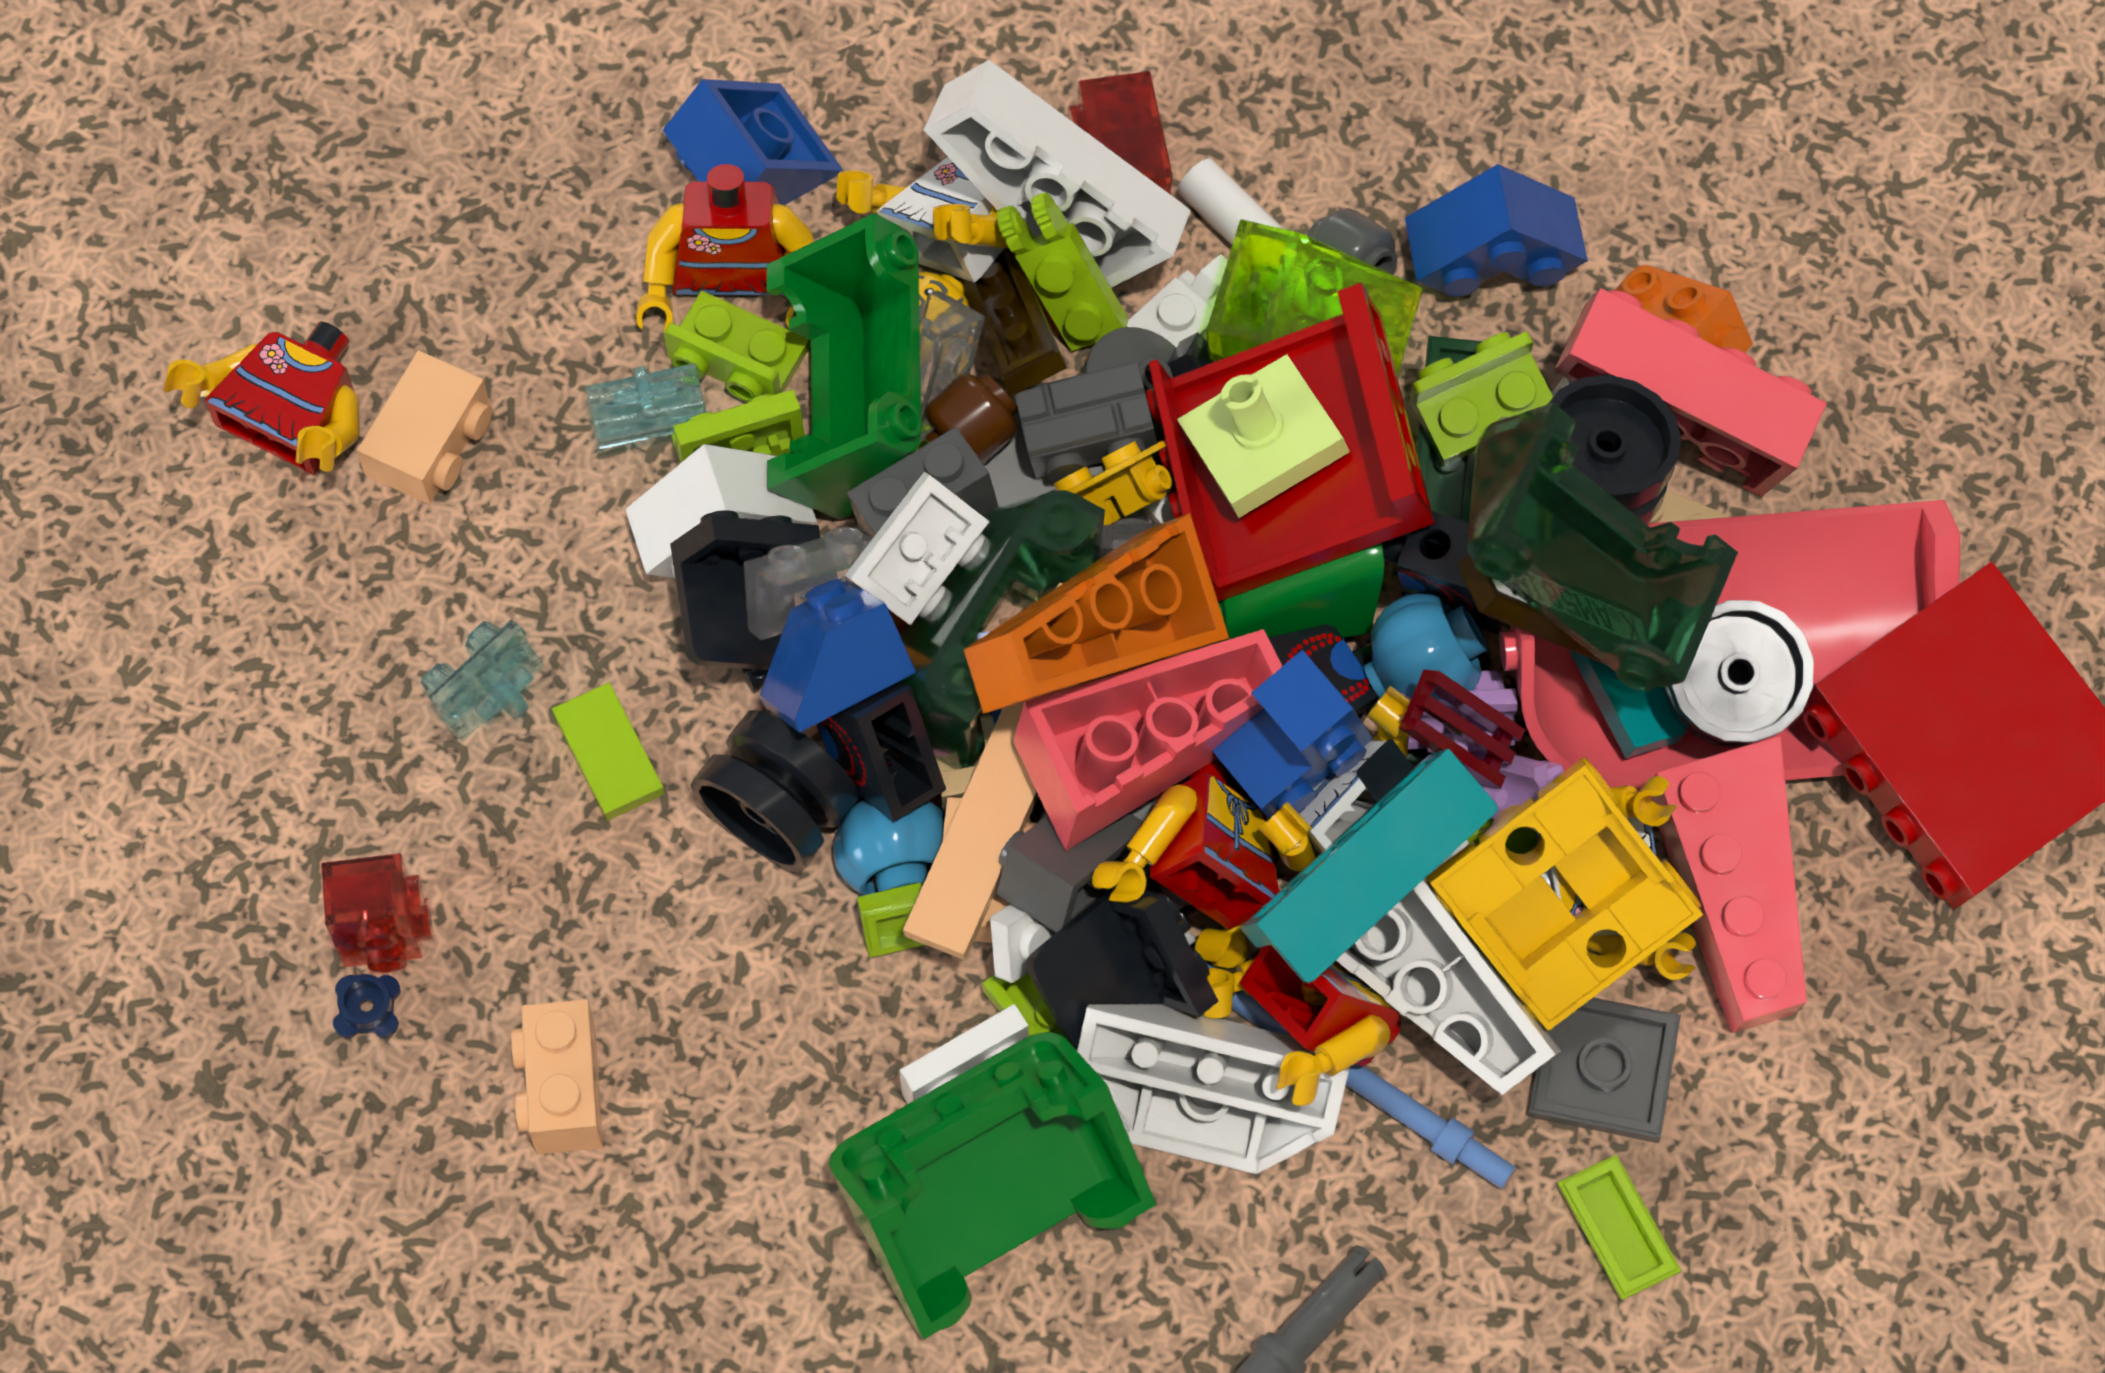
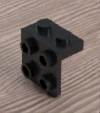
(712, 585)
(1120, 957)

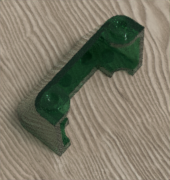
(1024, 548)
(1585, 558)

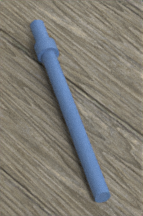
(1449, 1138)

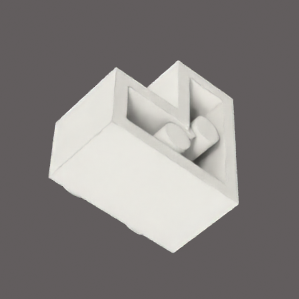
(702, 484)

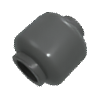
(1357, 237)

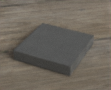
(1609, 1070)

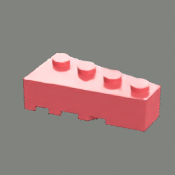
(1717, 394)

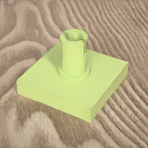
(1263, 435)

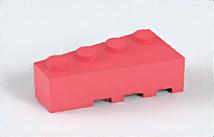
(1137, 732)
(1737, 859)

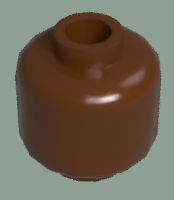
(978, 411)

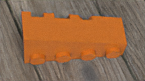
(1114, 616)

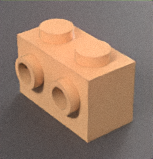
(561, 1077)

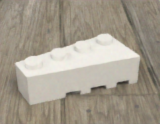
(1023, 146)
(1450, 989)

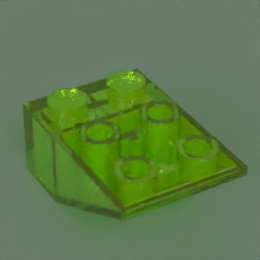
(1290, 282)

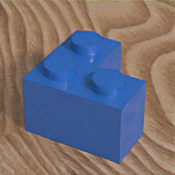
(1495, 227)
(1294, 739)

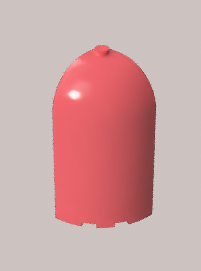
(1831, 571)

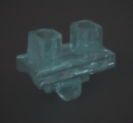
(644, 404)
(487, 681)

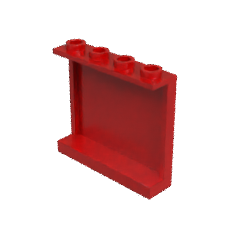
(1339, 509)
(1966, 735)

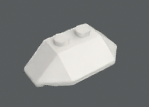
(1205, 1085)

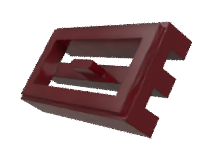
(1495, 747)

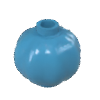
(1420, 635)
(890, 850)

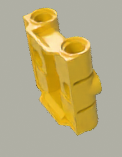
(1525, 923)

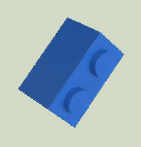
(754, 130)
(833, 655)

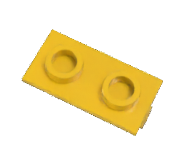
(1129, 477)

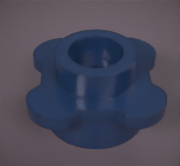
(353, 992)

